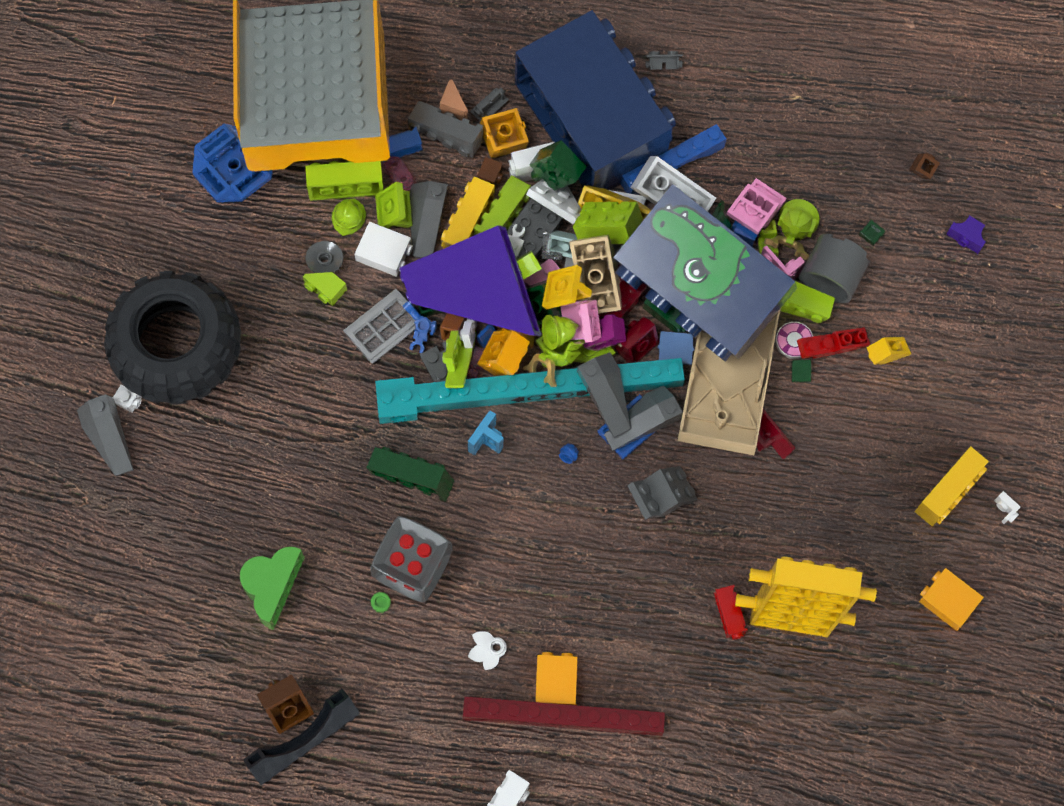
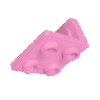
(792, 268)
(586, 316)

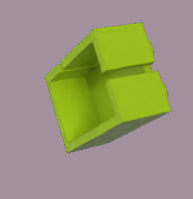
(609, 219)

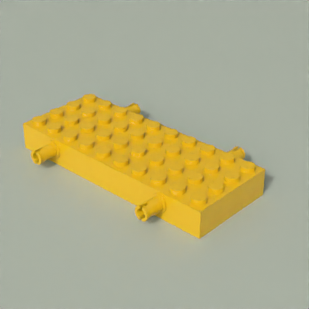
(805, 596)

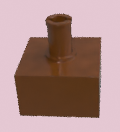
(285, 703)

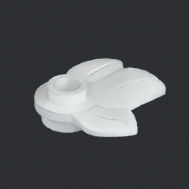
(484, 650)

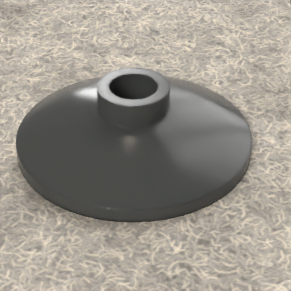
(324, 251)

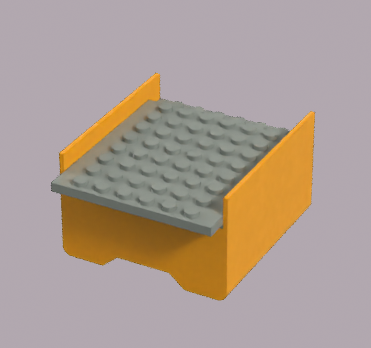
(310, 83)

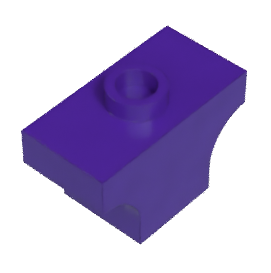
(968, 234)

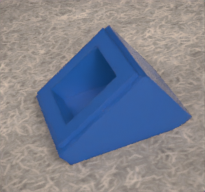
(484, 336)

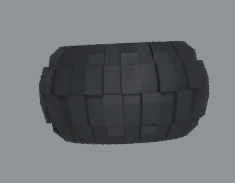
(179, 377)

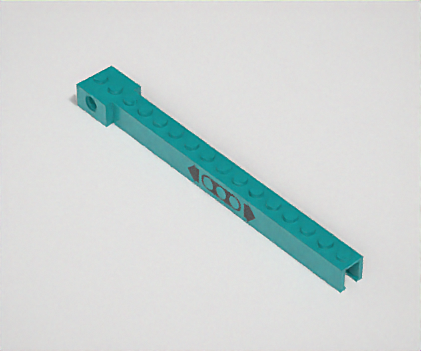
(402, 399)

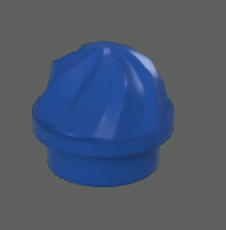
(568, 453)

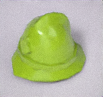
(348, 216)
(557, 330)

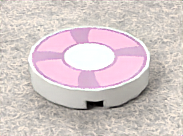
(787, 339)

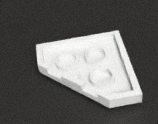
(559, 201)

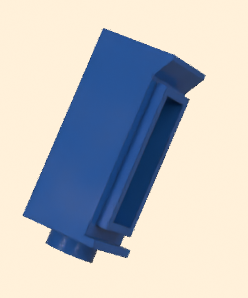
(405, 143)

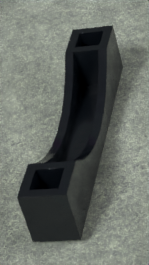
(269, 761)

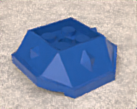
(212, 167)

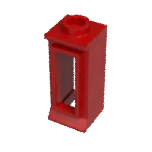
(730, 615)

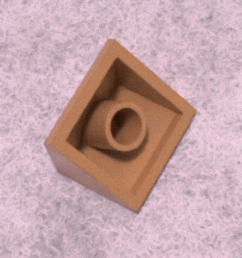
(452, 102)

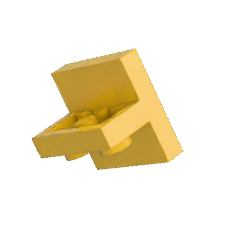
(564, 287)

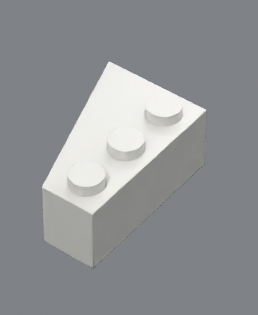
(510, 791)

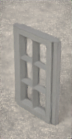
(381, 327)

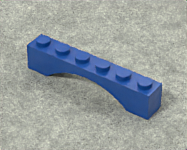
(697, 147)

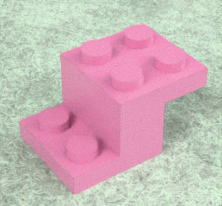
(756, 206)

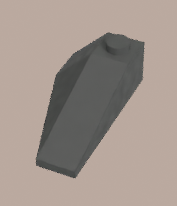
(427, 210)
(648, 415)
(103, 427)

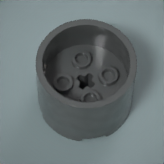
(835, 267)

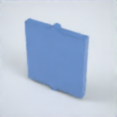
(676, 345)

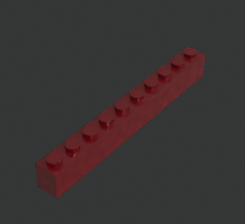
(563, 716)

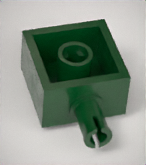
(556, 166)

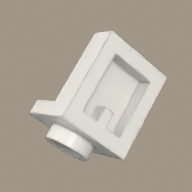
(127, 399)
(1007, 504)

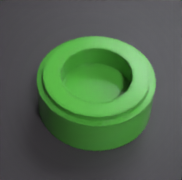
(380, 602)

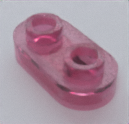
(399, 172)

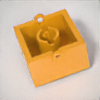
(504, 133)
(503, 352)

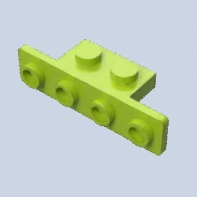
(457, 360)

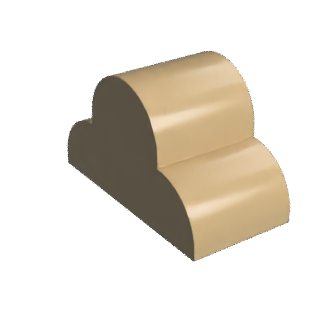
(598, 271)

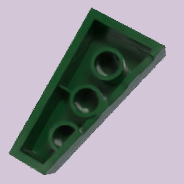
(411, 472)

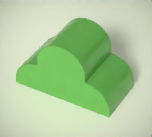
(270, 582)

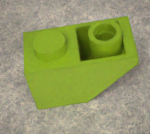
(326, 285)

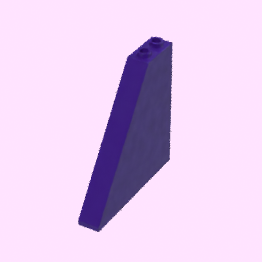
(474, 281)

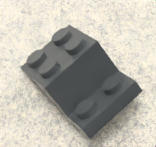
(662, 492)

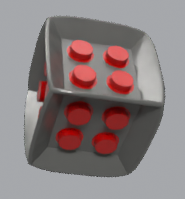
(411, 559)

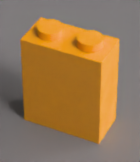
(950, 598)
(556, 678)

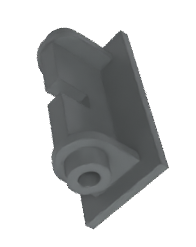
(671, 60)
(490, 104)

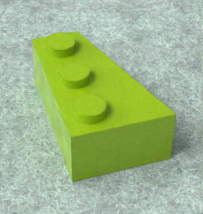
(809, 304)

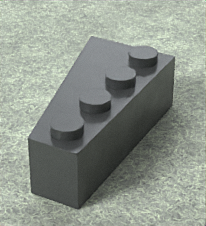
(447, 129)

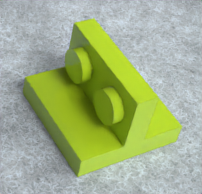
(394, 207)

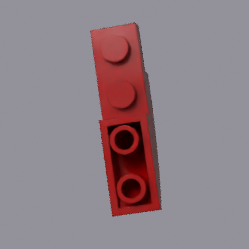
(833, 343)

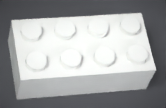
(658, 177)

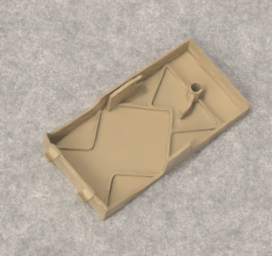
(727, 397)

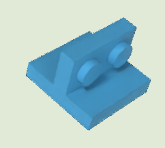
(486, 435)

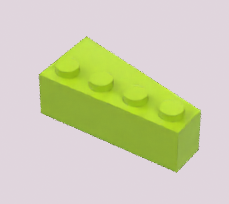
(507, 207)

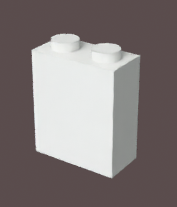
(520, 162)
(383, 249)

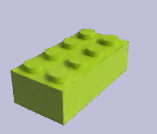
(343, 180)

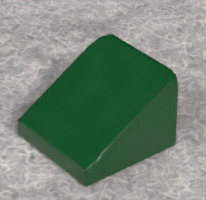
(801, 370)

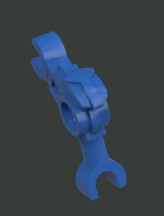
(422, 327)

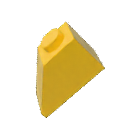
(888, 350)

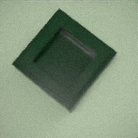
(872, 232)

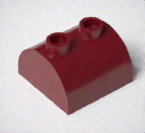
(639, 340)

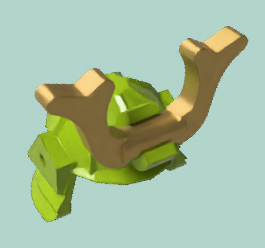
(797, 219)
(560, 356)

